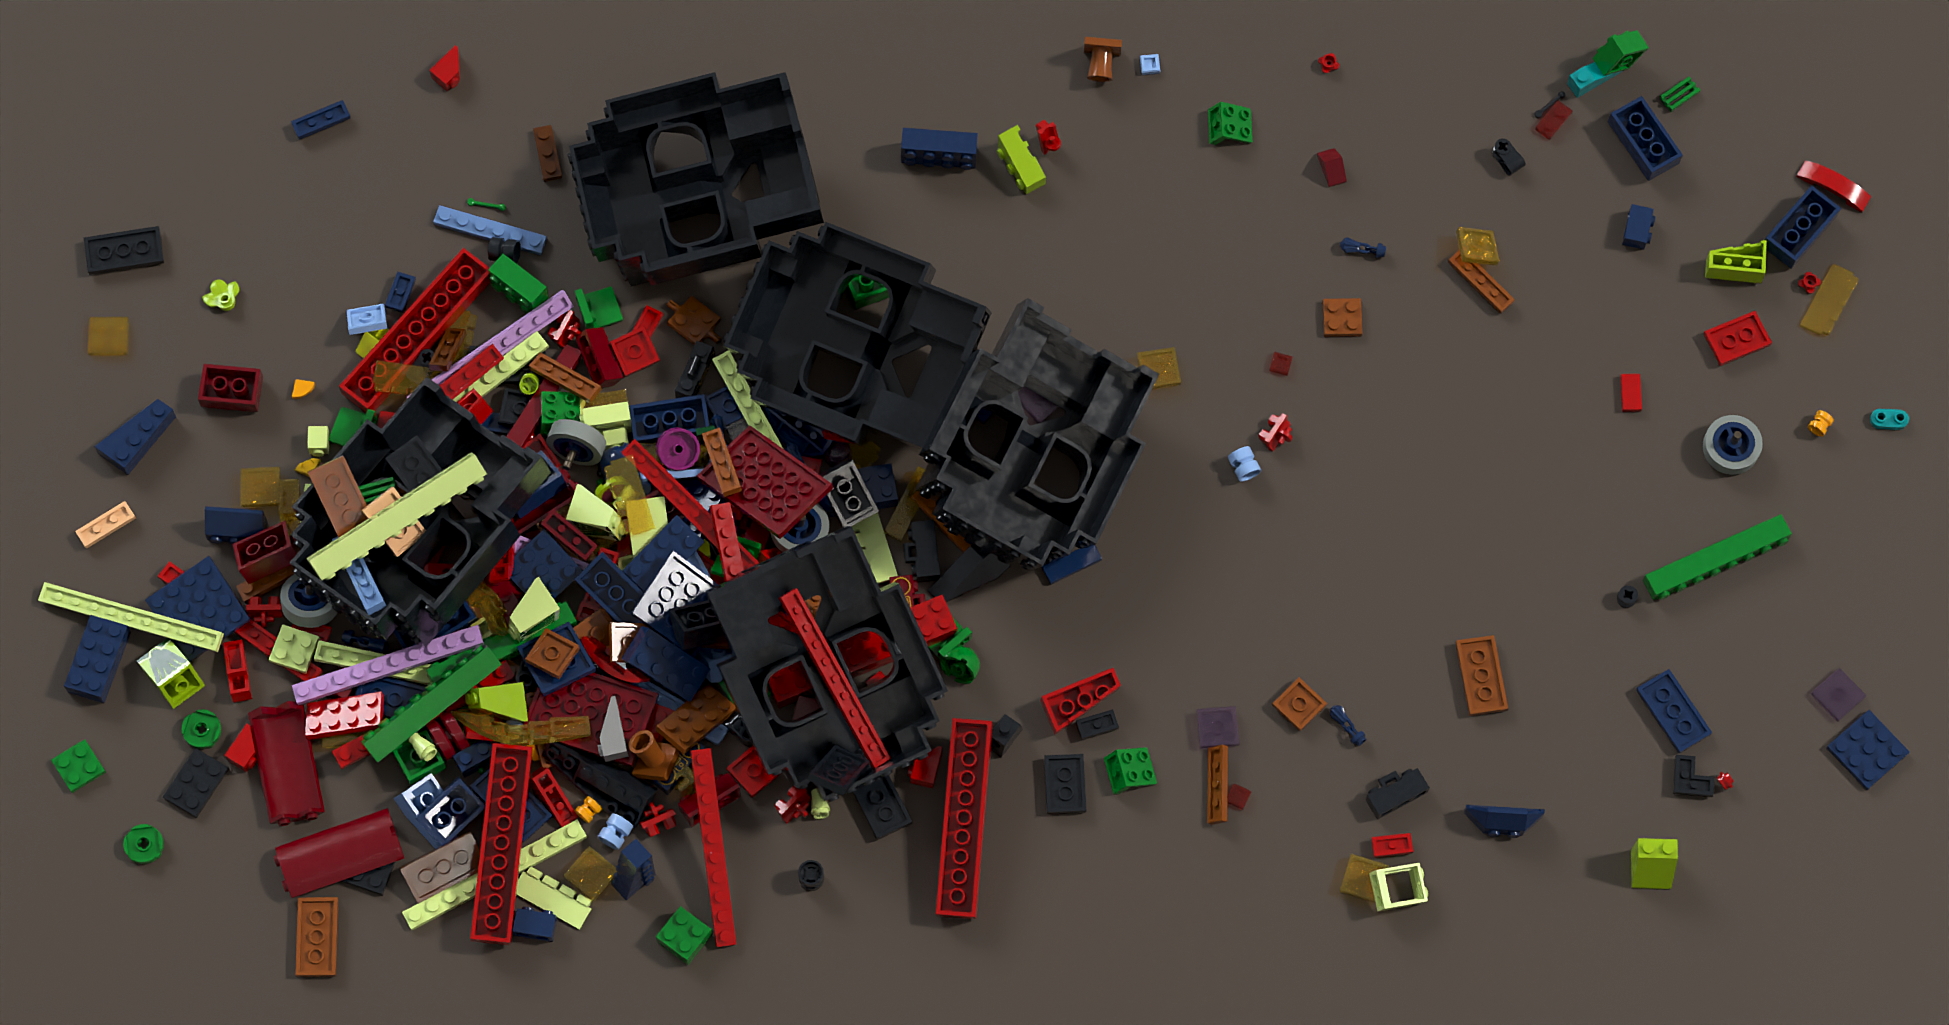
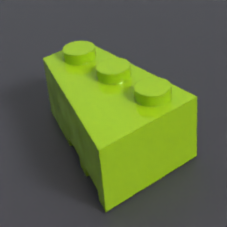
(1020, 161)
(1738, 263)

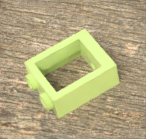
(608, 417)
(1381, 890)

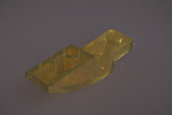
(490, 608)

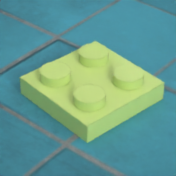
(294, 649)

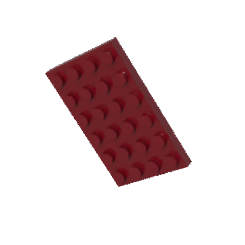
(773, 483)
(591, 698)

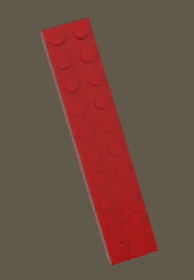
(419, 326)
(866, 651)
(964, 818)
(501, 844)

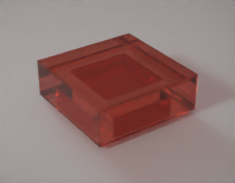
(1280, 363)
(1238, 796)

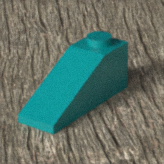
(1587, 79)

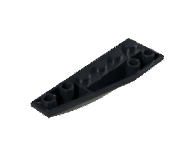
(604, 782)

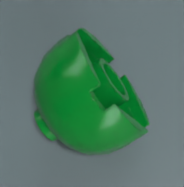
(961, 663)

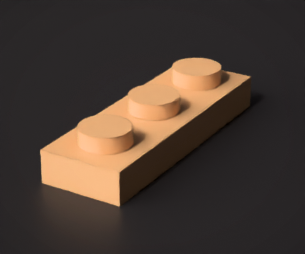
(105, 524)

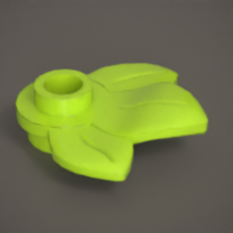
(220, 293)

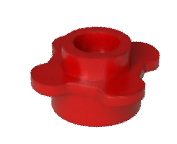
(1328, 58)
(1814, 282)

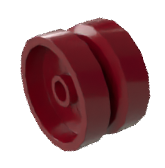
(446, 736)

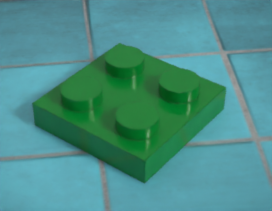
(78, 766)

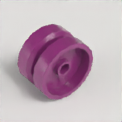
(666, 448)

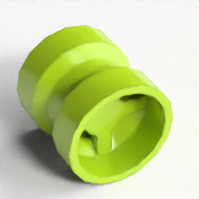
(529, 383)

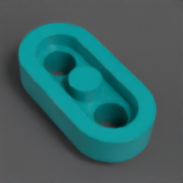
(1890, 419)

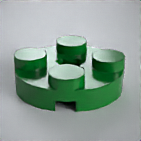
(197, 719)
(134, 838)

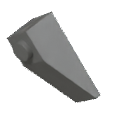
(612, 735)

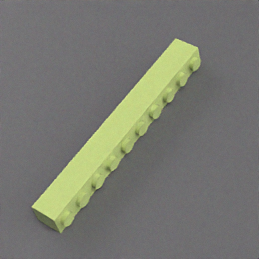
(397, 516)

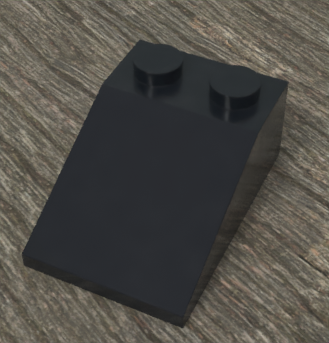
(849, 494)

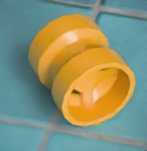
(1820, 423)
(588, 809)

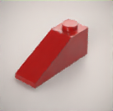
(552, 796)

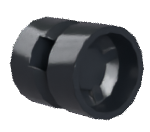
(499, 246)
(811, 875)

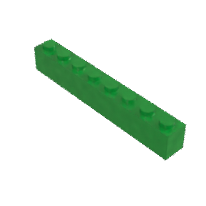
(1717, 557)
(502, 646)
(431, 702)

